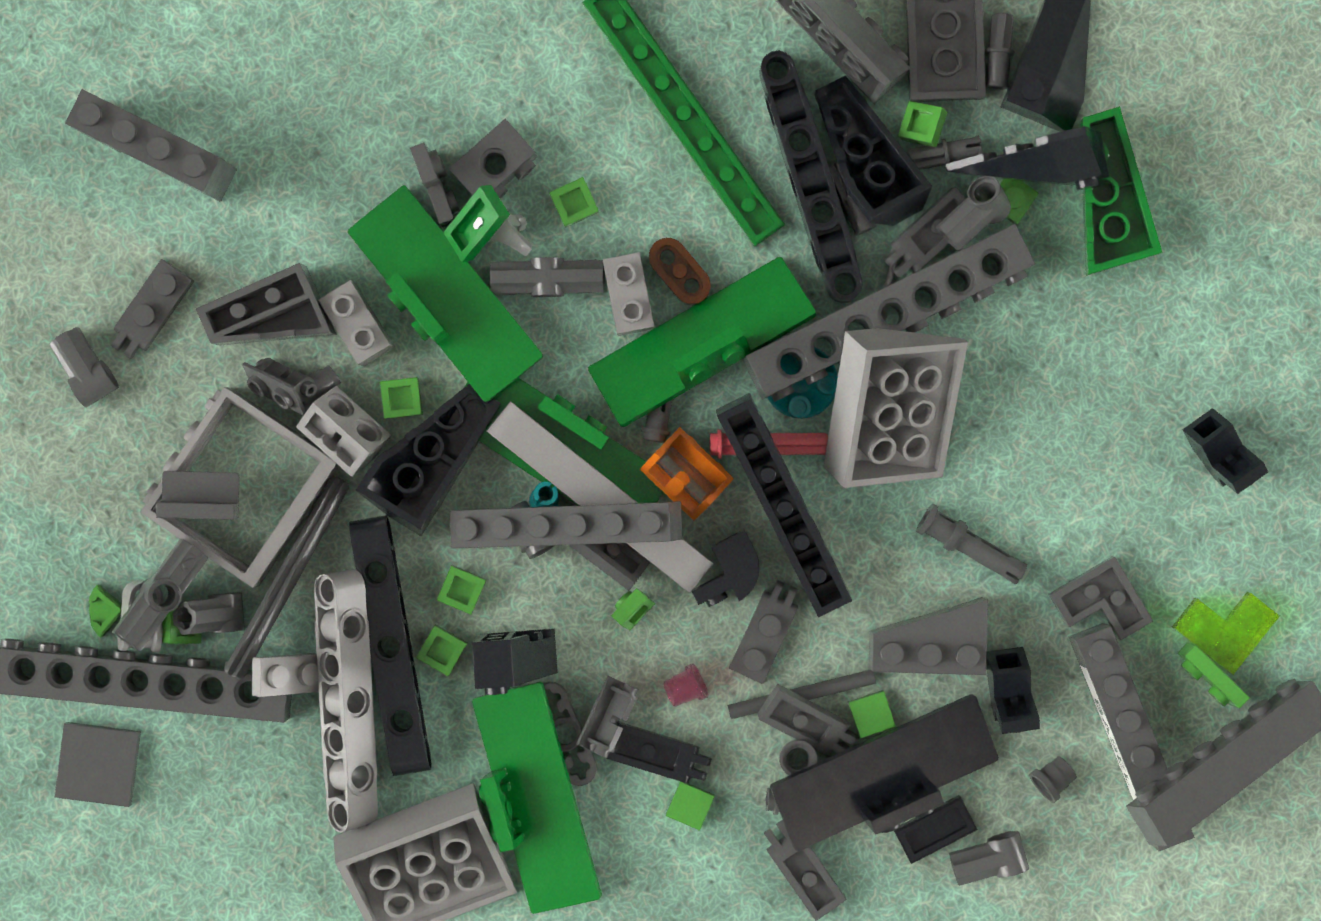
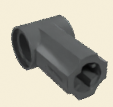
(975, 212)
(88, 375)
(216, 614)
(999, 856)

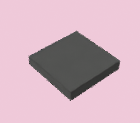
(97, 764)

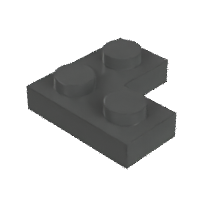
(431, 171)
(1104, 589)

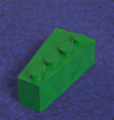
(1117, 211)

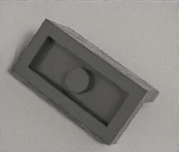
(199, 495)

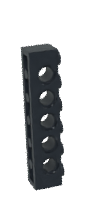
(783, 504)

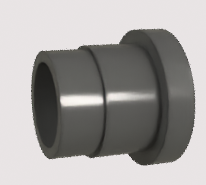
(811, 759)
(1053, 778)

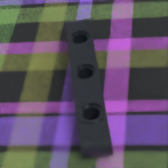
(810, 176)
(393, 674)

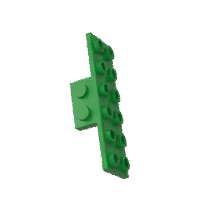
(444, 294)
(701, 341)
(581, 436)
(534, 799)

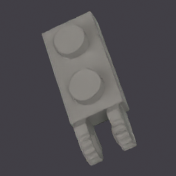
(284, 675)

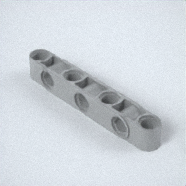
(346, 699)

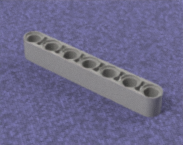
(590, 487)

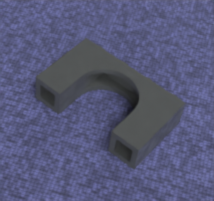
(151, 145)

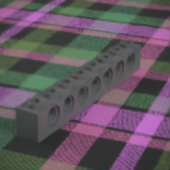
(1004, 247)
(121, 689)

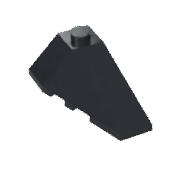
(1052, 66)
(1059, 158)
(870, 159)
(423, 466)

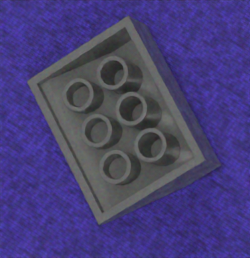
(851, 43)

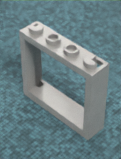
(198, 437)

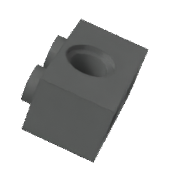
(501, 142)

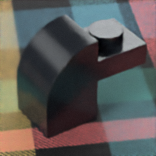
(1223, 453)
(740, 570)
(1011, 690)

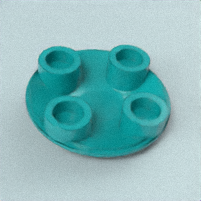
(806, 399)

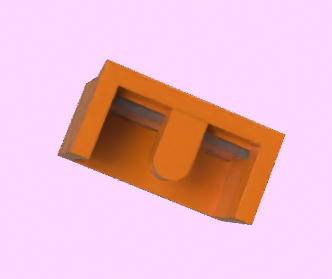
(687, 473)

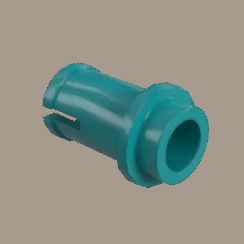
(544, 489)

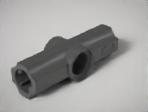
(547, 277)
(144, 614)

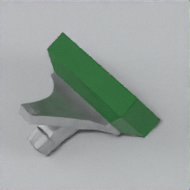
(485, 220)

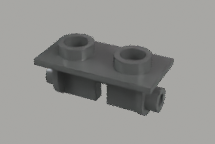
(279, 384)
(601, 728)

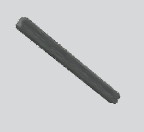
(286, 578)

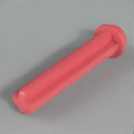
(786, 443)

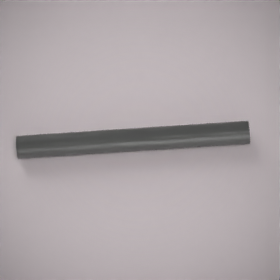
(809, 692)

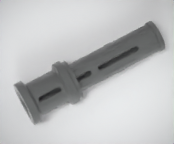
(956, 536)

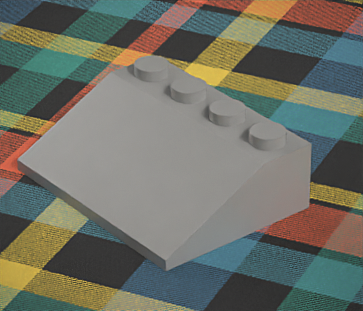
(893, 406)
(425, 861)

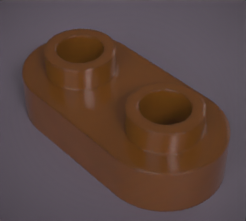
(679, 271)

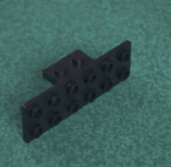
(886, 776)

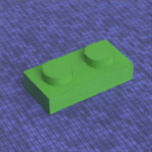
(1222, 688)

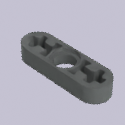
(584, 755)

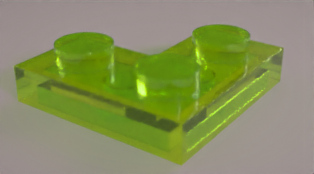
(1227, 640)

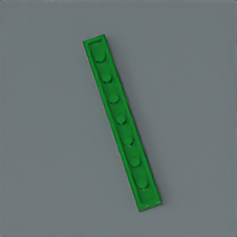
(686, 118)

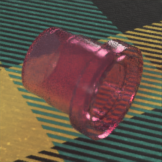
(686, 686)

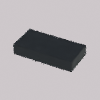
(934, 831)

